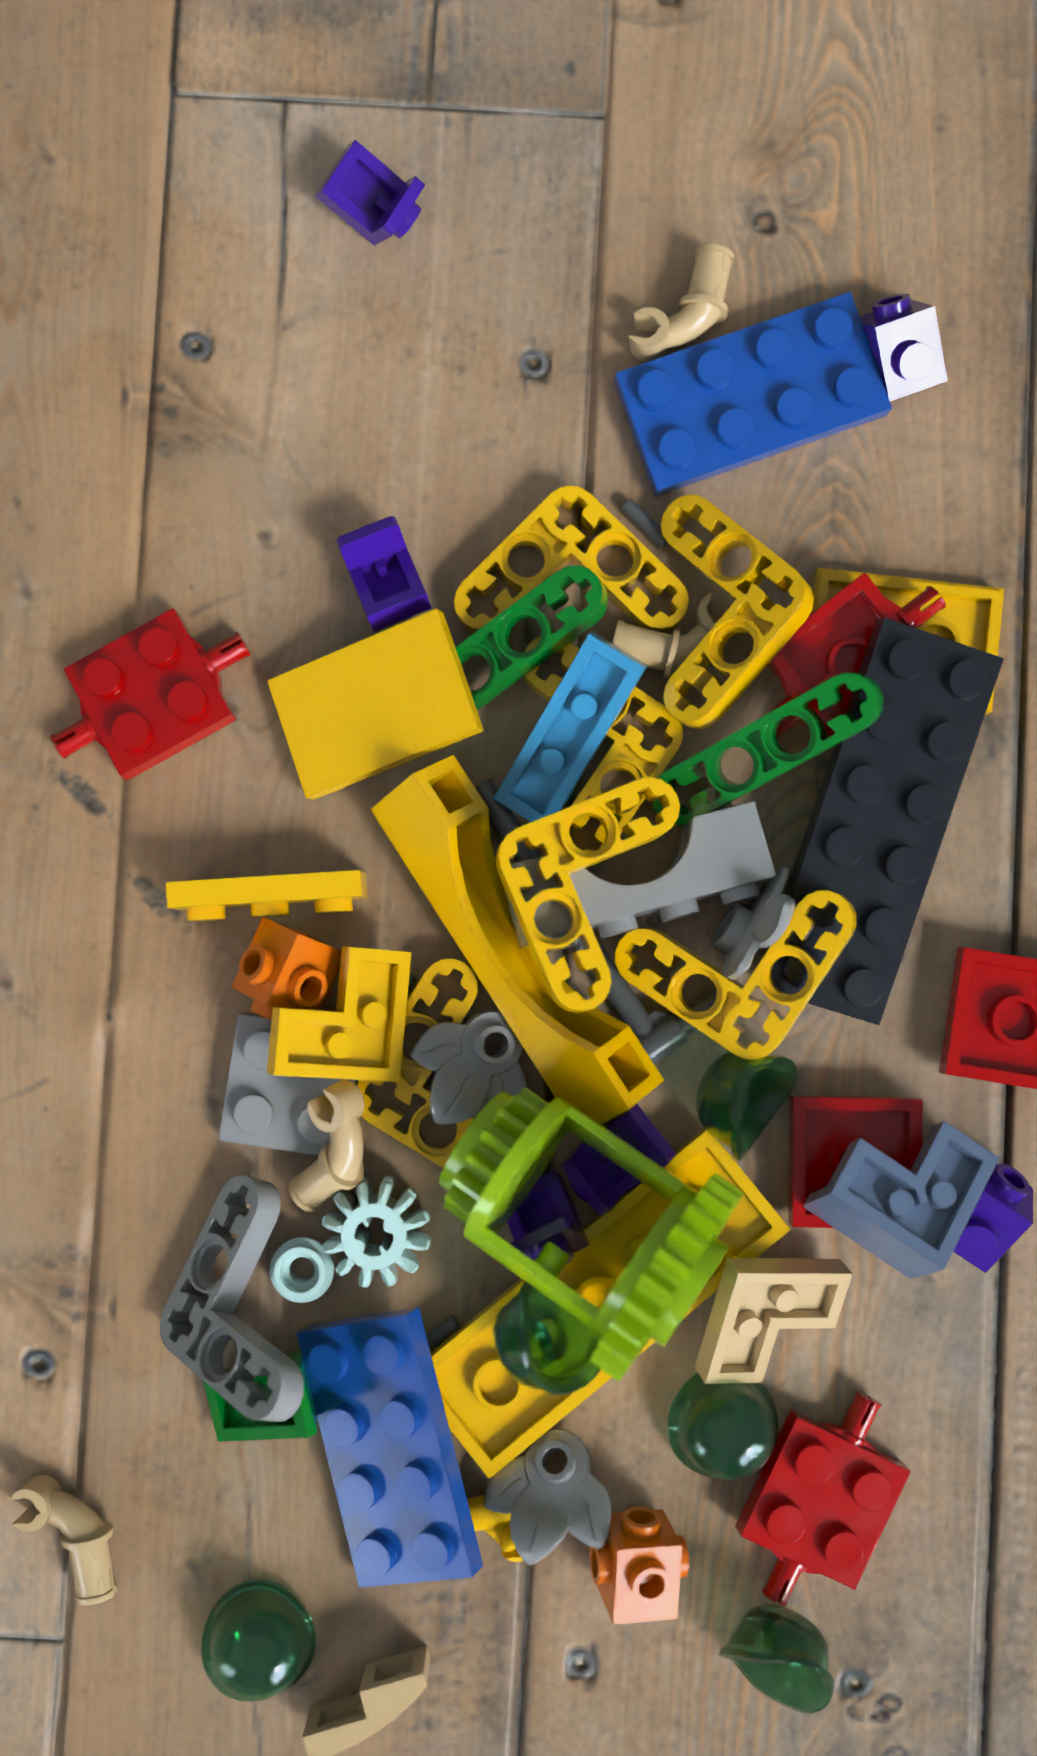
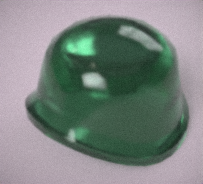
(742, 1097)
(544, 1344)
(722, 1427)
(257, 1641)
(782, 1657)

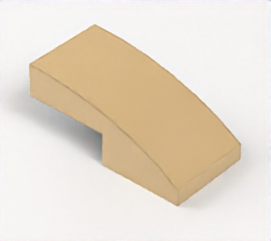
(384, 1693)

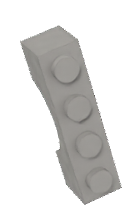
(714, 857)

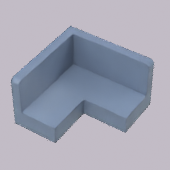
(905, 1214)

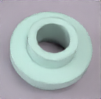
(290, 1285)

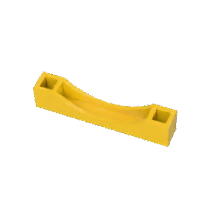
(446, 844)

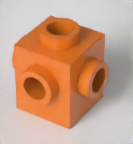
(286, 969)
(640, 1566)

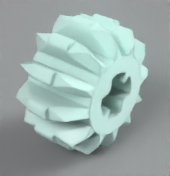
(356, 1242)

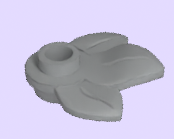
(756, 927)
(464, 1072)
(550, 1504)

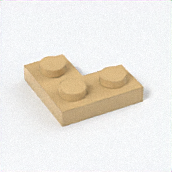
(757, 1301)

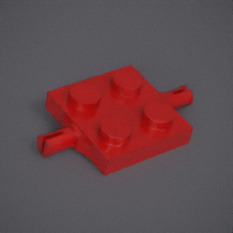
(836, 641)
(150, 694)
(822, 1499)

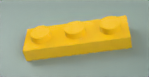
(267, 894)

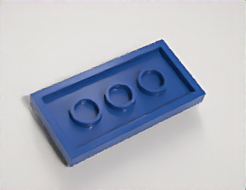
(752, 394)
(390, 1449)

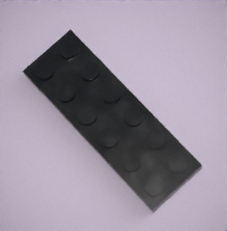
(887, 811)

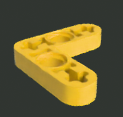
(562, 546)
(750, 613)
(626, 750)
(563, 859)
(732, 997)
(414, 1075)

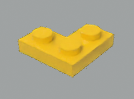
(358, 1038)

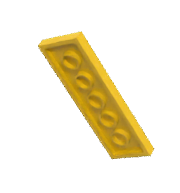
(498, 1415)

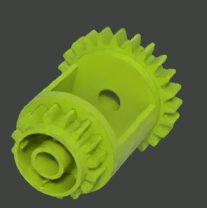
(501, 1163)

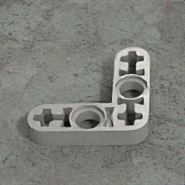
(213, 1315)

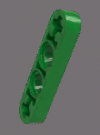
(493, 638)
(762, 744)

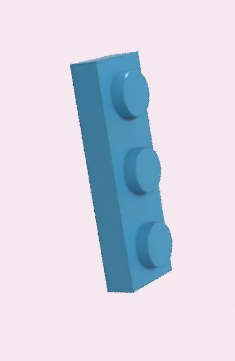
(570, 729)

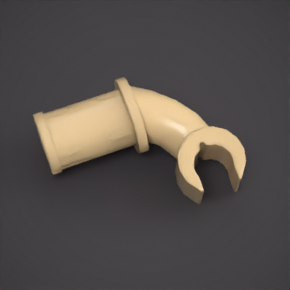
(698, 309)
(664, 650)
(341, 1158)
(83, 1535)

